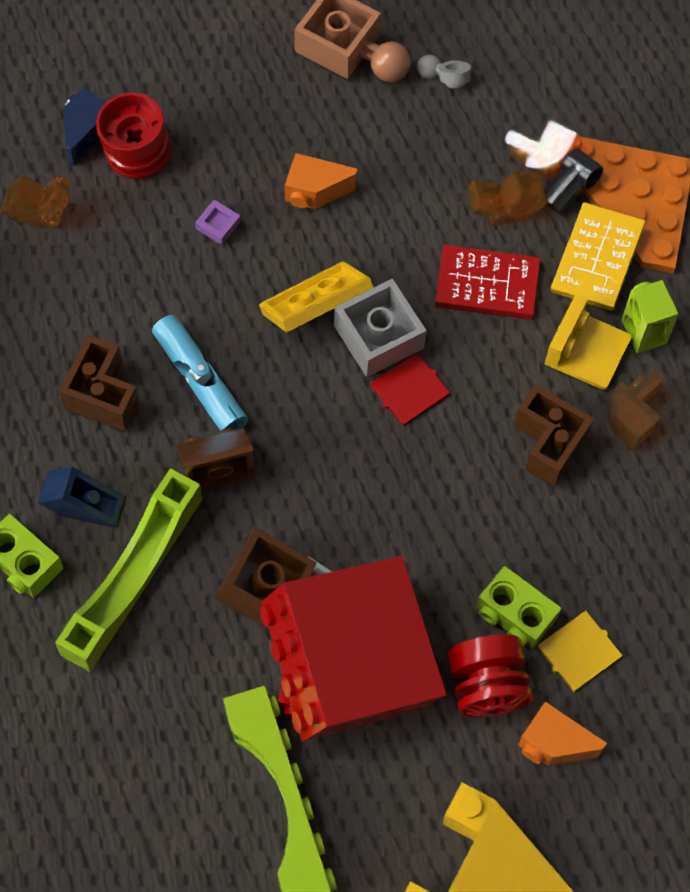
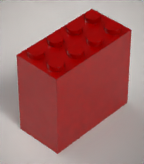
(351, 648)

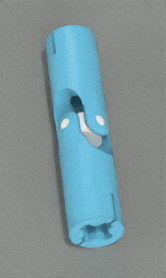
(190, 362)

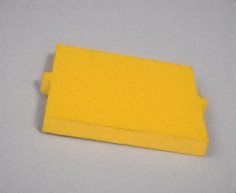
(579, 651)

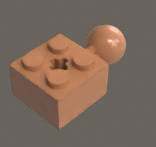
(344, 33)

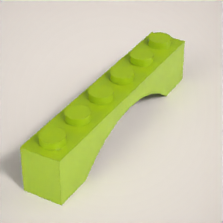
(105, 611)
(256, 729)

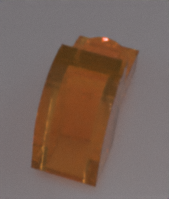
(546, 155)
(509, 201)
(35, 203)
(630, 415)

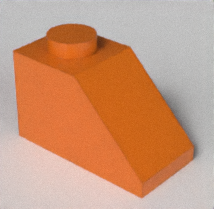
(317, 182)
(558, 739)

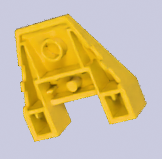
(501, 853)

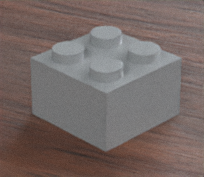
(379, 327)

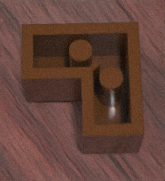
(93, 387)
(558, 432)

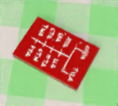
(487, 282)

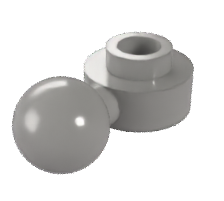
(451, 73)

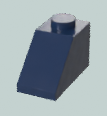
(80, 124)
(80, 497)

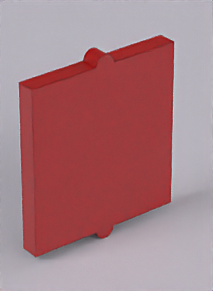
(409, 389)

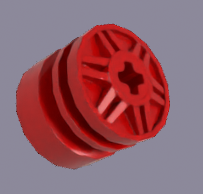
(134, 135)
(489, 676)

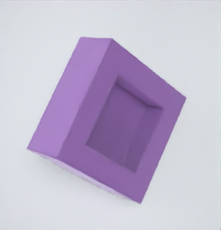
(217, 222)

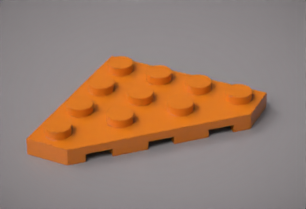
(645, 187)

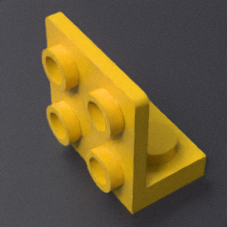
(586, 346)

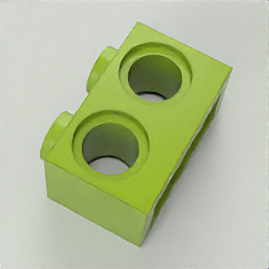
(649, 315)
(26, 552)
(524, 602)

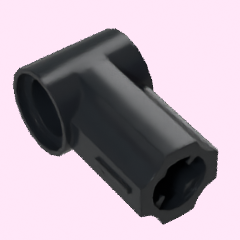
(576, 174)

